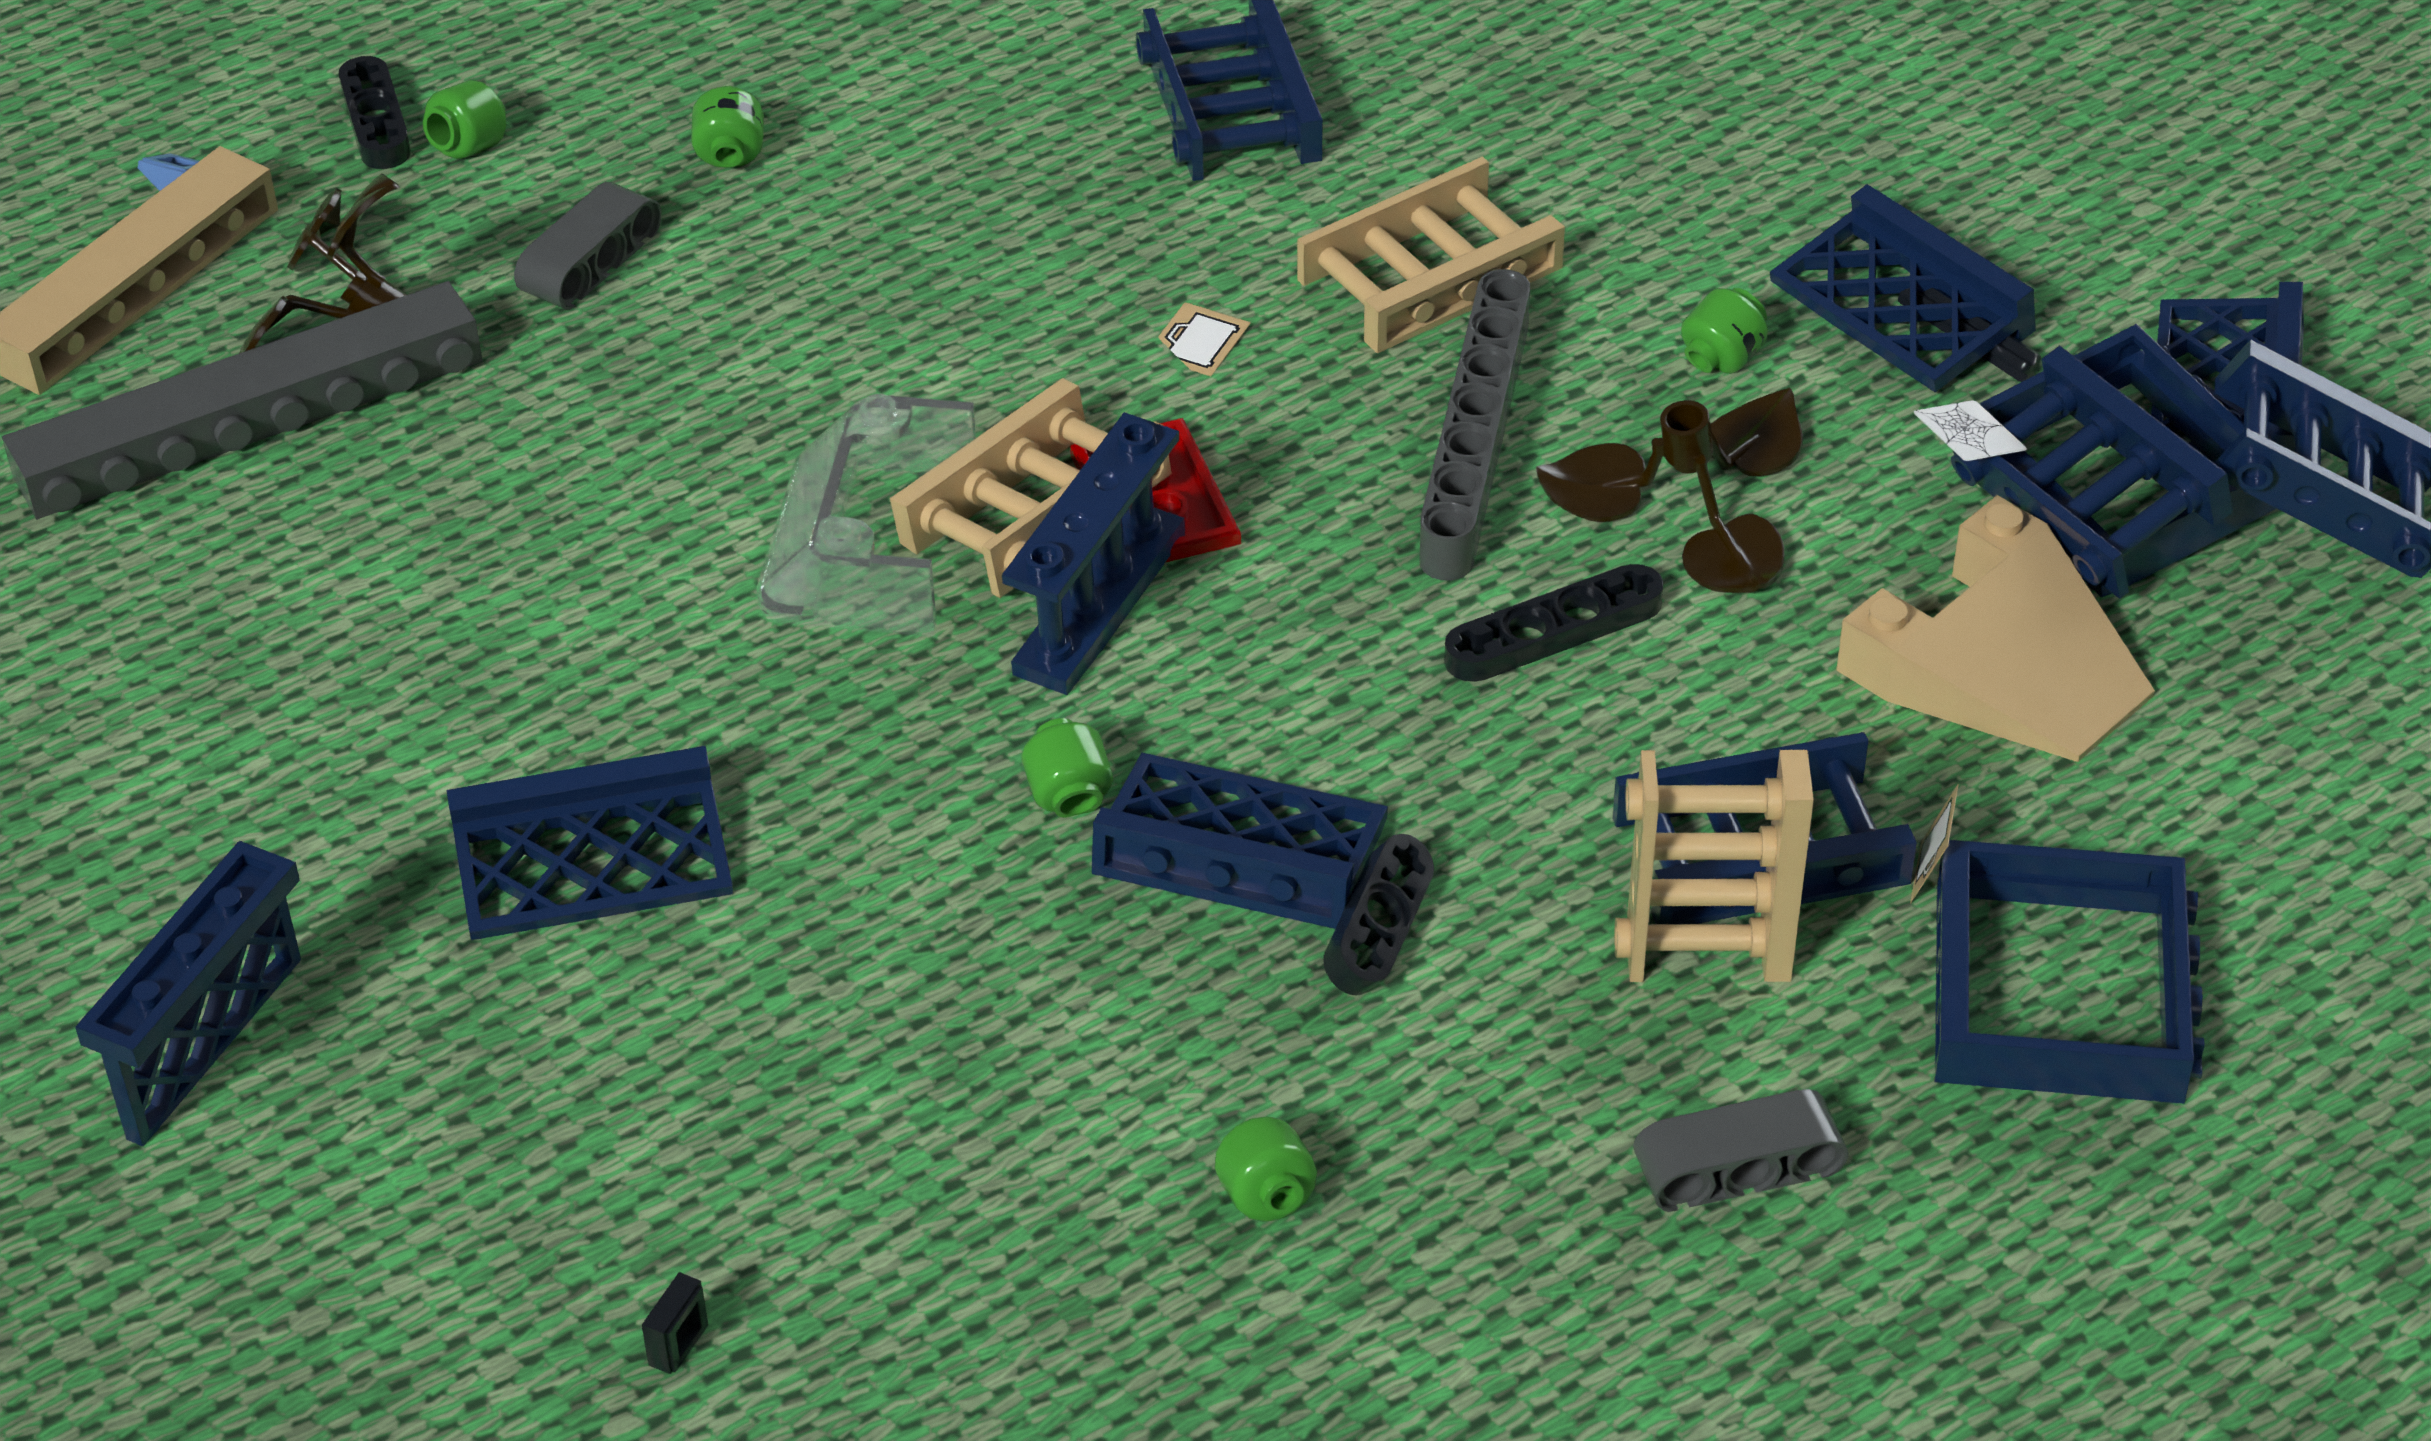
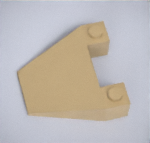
(2011, 654)

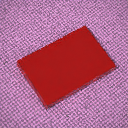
(1188, 494)

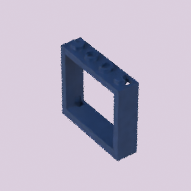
(2185, 403)
(2072, 880)

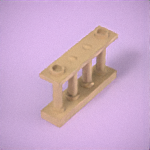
(1437, 293)
(987, 472)
(1772, 893)

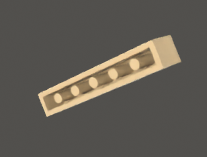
(132, 268)

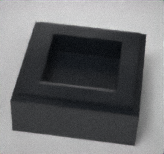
(675, 1323)

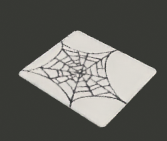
(1970, 430)

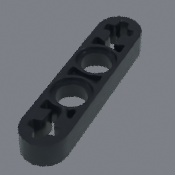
(1549, 617)

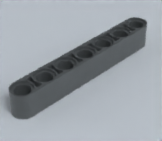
(1474, 425)

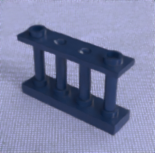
(1272, 61)
(2111, 421)
(2345, 425)
(1094, 554)
(1834, 866)

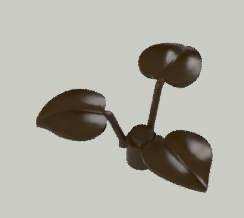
(367, 285)
(1756, 437)

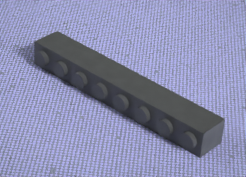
(242, 399)

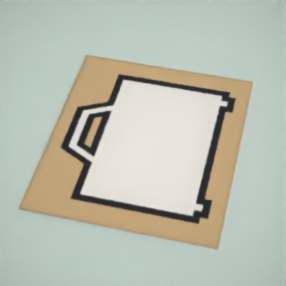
(1202, 337)
(1934, 843)

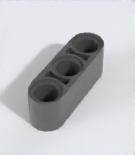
(586, 243)
(1738, 1148)

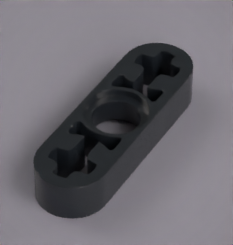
(379, 97)
(1359, 927)

